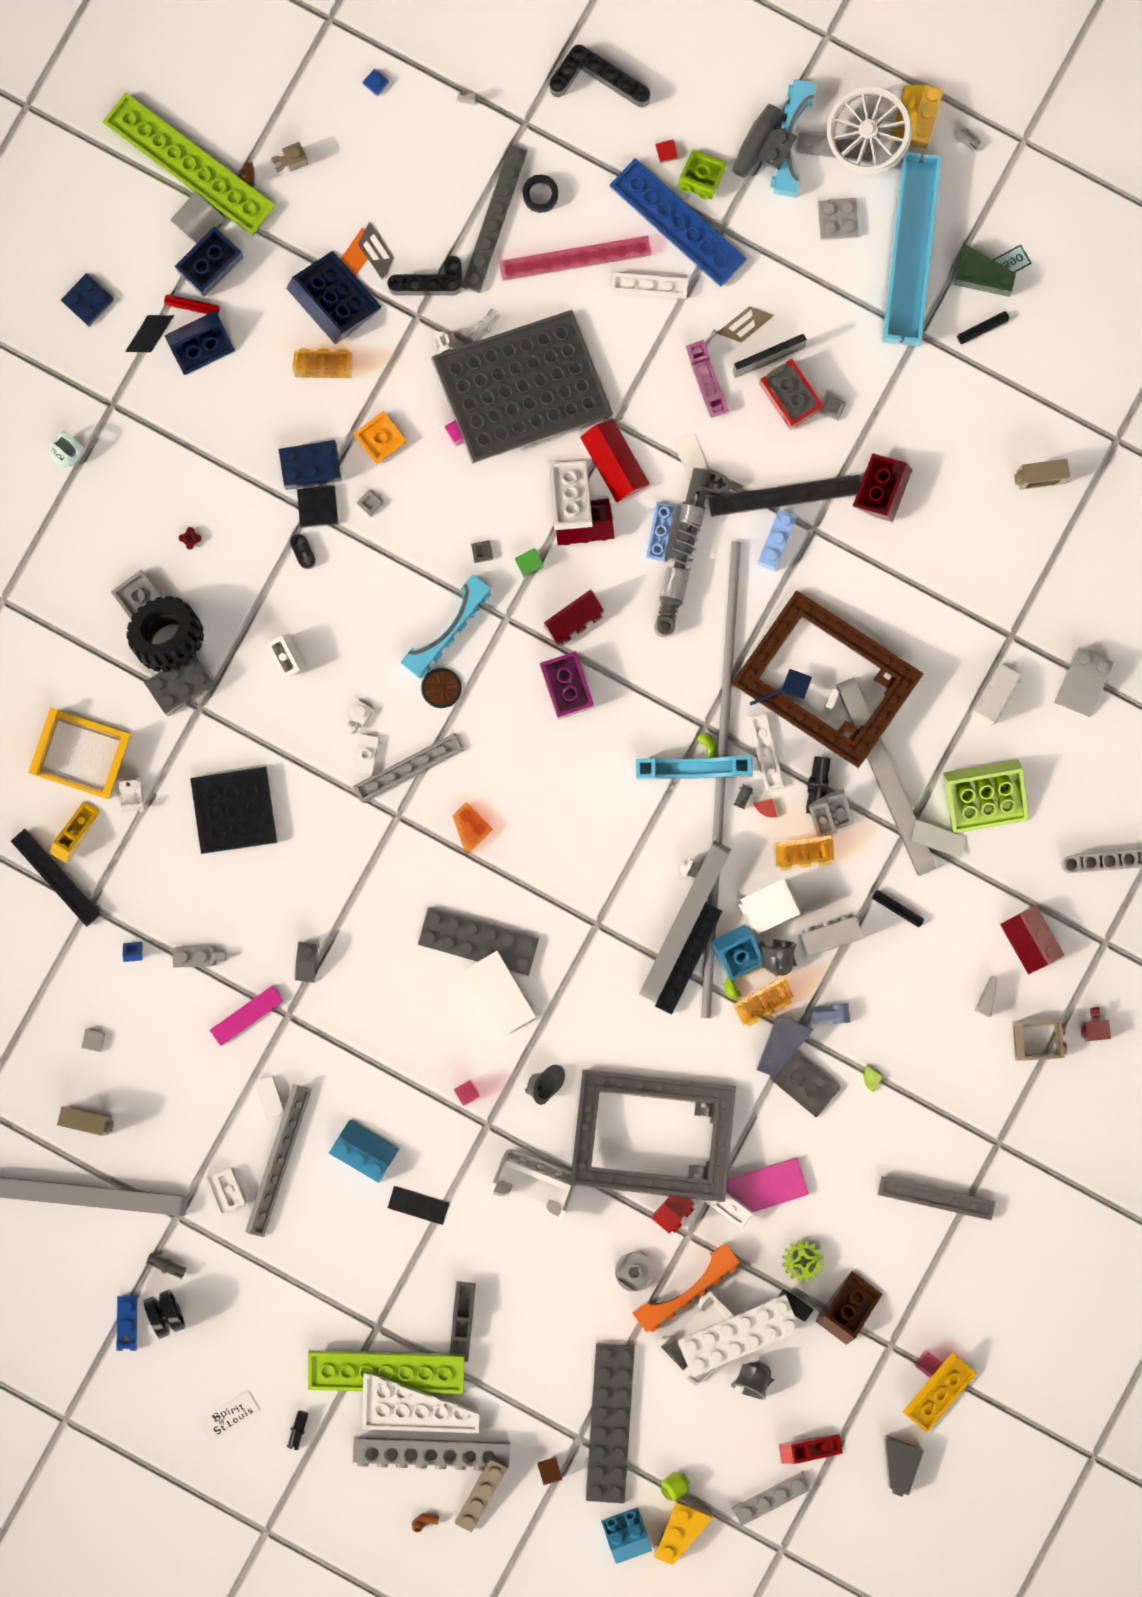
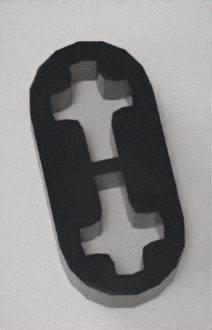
(307, 549)

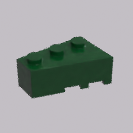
(983, 273)

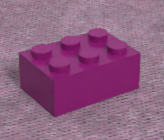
(566, 685)

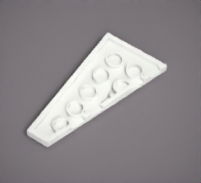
(403, 1408)

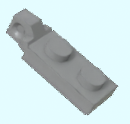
(196, 957)

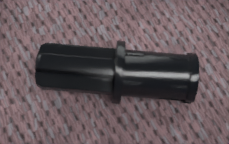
(297, 1430)

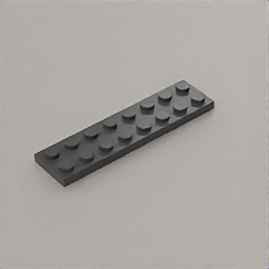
(610, 1423)

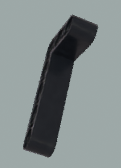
(599, 74)

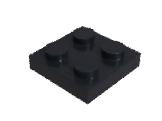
(317, 506)

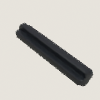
(983, 327)
(897, 908)

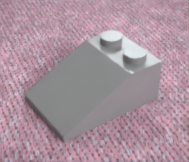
(1083, 682)

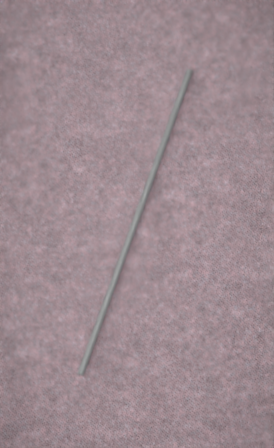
(722, 752)

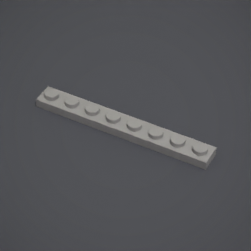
(278, 1160)

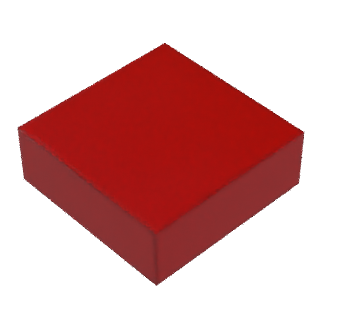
(666, 151)

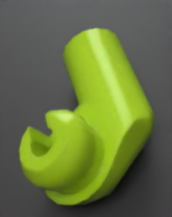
(709, 743)
(731, 990)

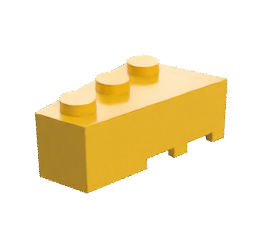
(680, 1531)

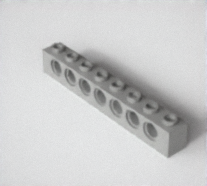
(362, 1444)

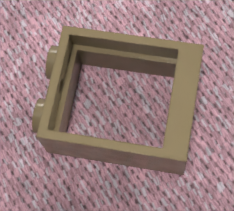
(1042, 474)
(1061, 1047)
(85, 1120)

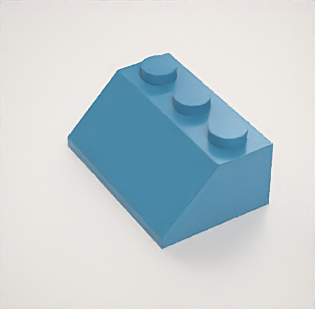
(364, 1151)

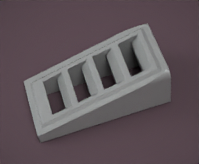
(986, 1000)

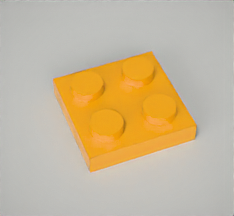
(380, 437)

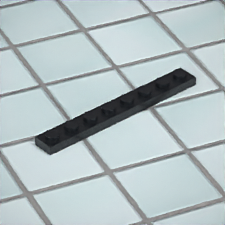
(784, 496)

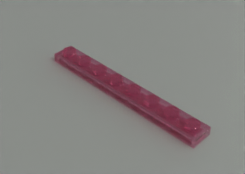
(575, 258)

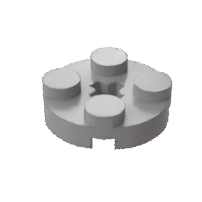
(629, 1261)

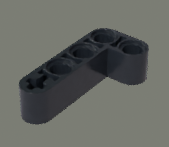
(425, 279)

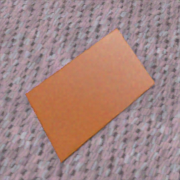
(354, 256)

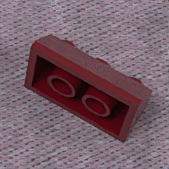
(882, 487)
(601, 529)
(574, 618)
(1032, 939)

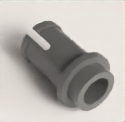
(743, 796)

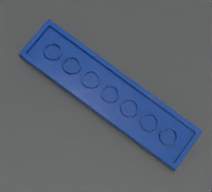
(677, 222)

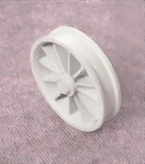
(869, 130)

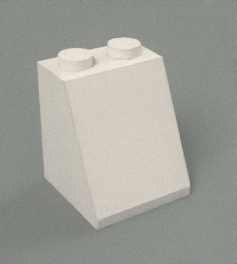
(769, 907)

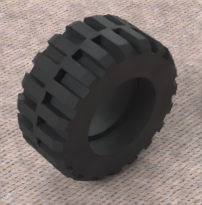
(151, 619)

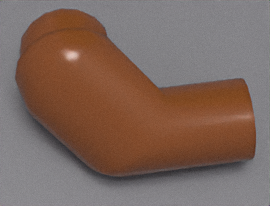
(422, 1520)

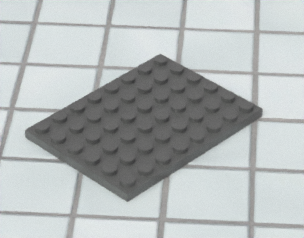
(521, 386)

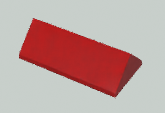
(614, 460)

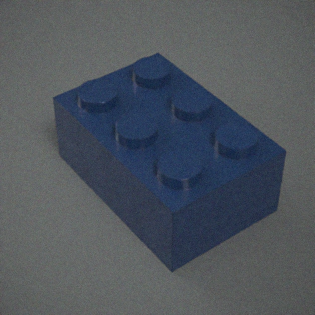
(209, 261)
(310, 464)

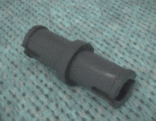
(166, 1265)

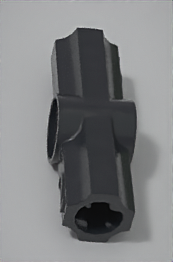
(818, 780)

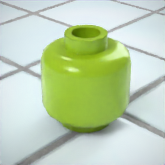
(675, 1486)

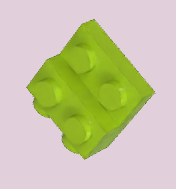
(702, 175)

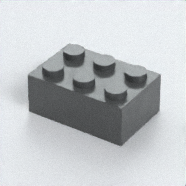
(179, 686)

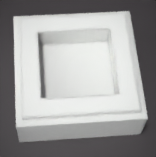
(832, 699)

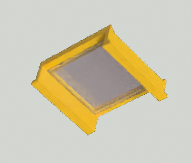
(79, 753)

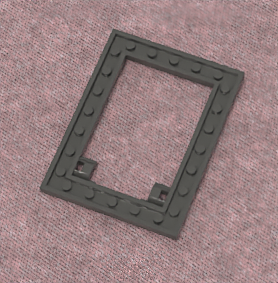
(720, 1111)

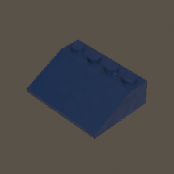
(333, 297)

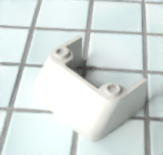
(534, 1179)

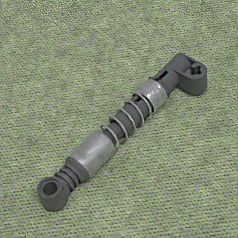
(690, 515)

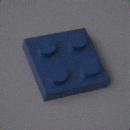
(87, 299)

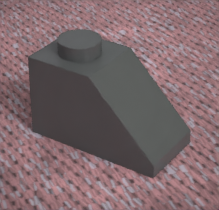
(306, 961)

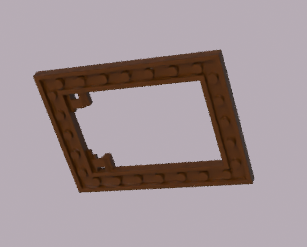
(898, 688)

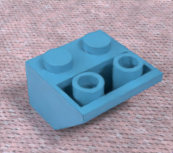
(626, 1535)

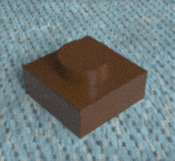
(248, 174)

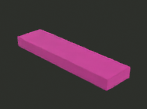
(246, 1015)

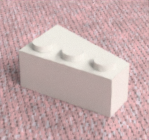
(996, 695)

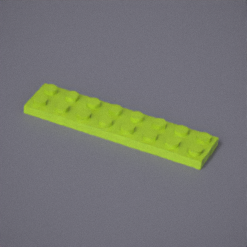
(416, 1370)

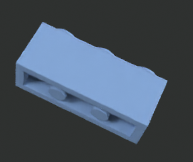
(776, 540)

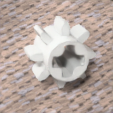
(444, 341)

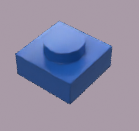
(375, 82)
(132, 951)

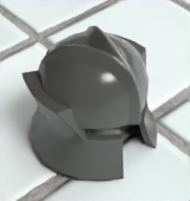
(779, 958)
(755, 1379)

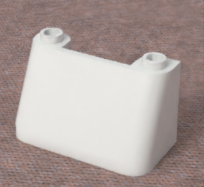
(710, 1313)

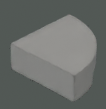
(469, 98)

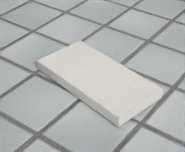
(570, 494)
(500, 993)

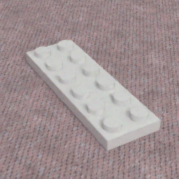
(738, 1335)

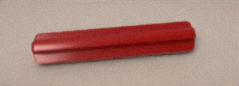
(191, 305)

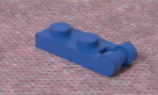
(126, 1322)

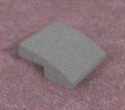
(197, 218)
(831, 813)

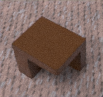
(549, 1470)

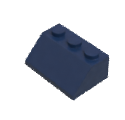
(199, 343)

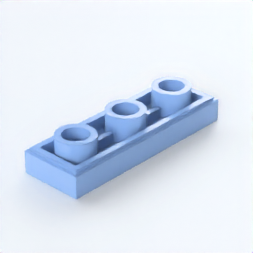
(659, 542)

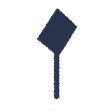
(794, 684)

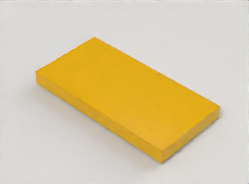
(939, 1392)

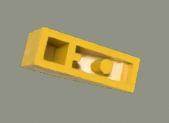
(74, 832)

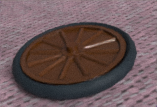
(441, 688)

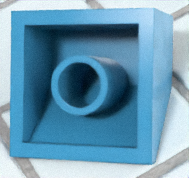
(737, 952)

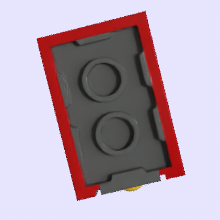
(791, 394)

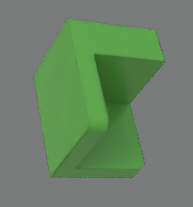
(529, 562)

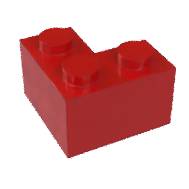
(671, 1213)

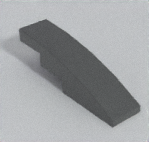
(462, 1319)

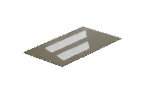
(745, 324)

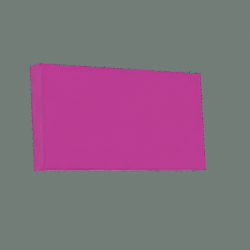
(769, 1185)

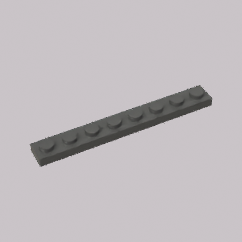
(494, 218)

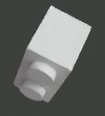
(286, 655)

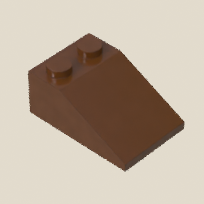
(849, 1308)

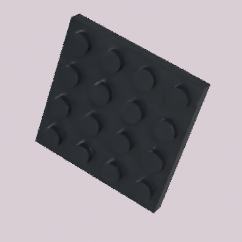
(233, 810)

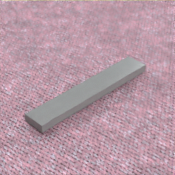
(408, 768)

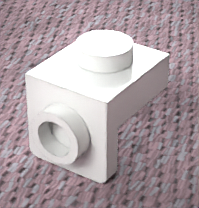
(689, 868)

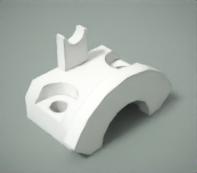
(131, 795)

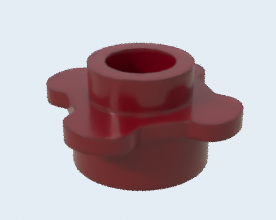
(190, 533)

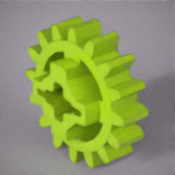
(804, 1269)

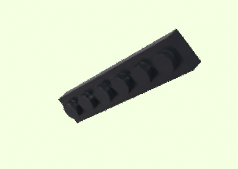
(56, 877)
(688, 958)

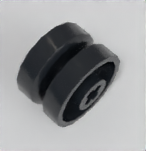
(164, 1314)

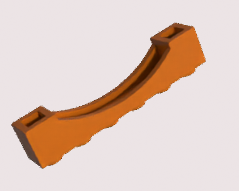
(652, 1314)

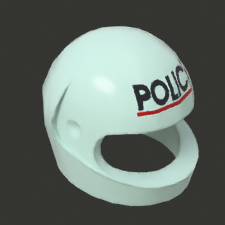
(66, 450)

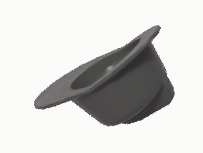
(545, 1084)

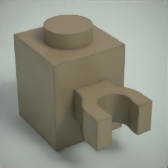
(293, 157)

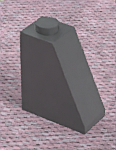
(901, 1464)

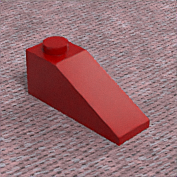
(810, 1449)

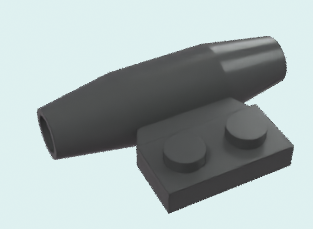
(764, 143)

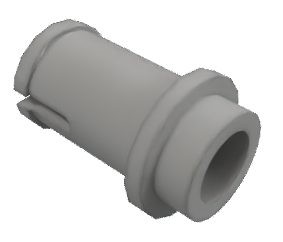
(968, 139)

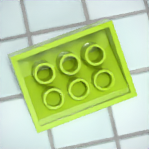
(986, 796)

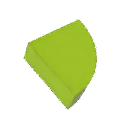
(871, 1078)

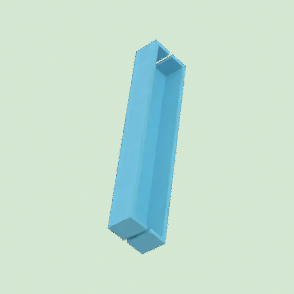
(911, 249)

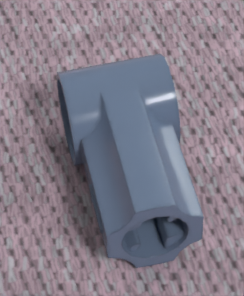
(831, 1014)

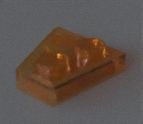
(470, 827)

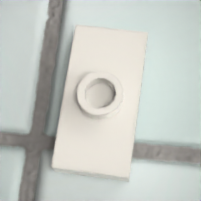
(365, 754)

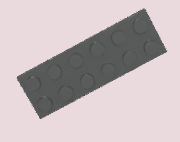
(477, 940)

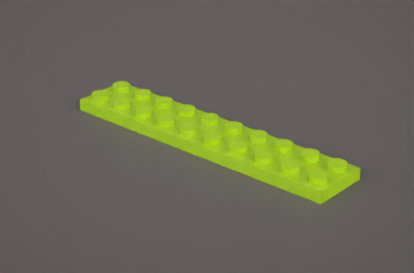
(189, 164)

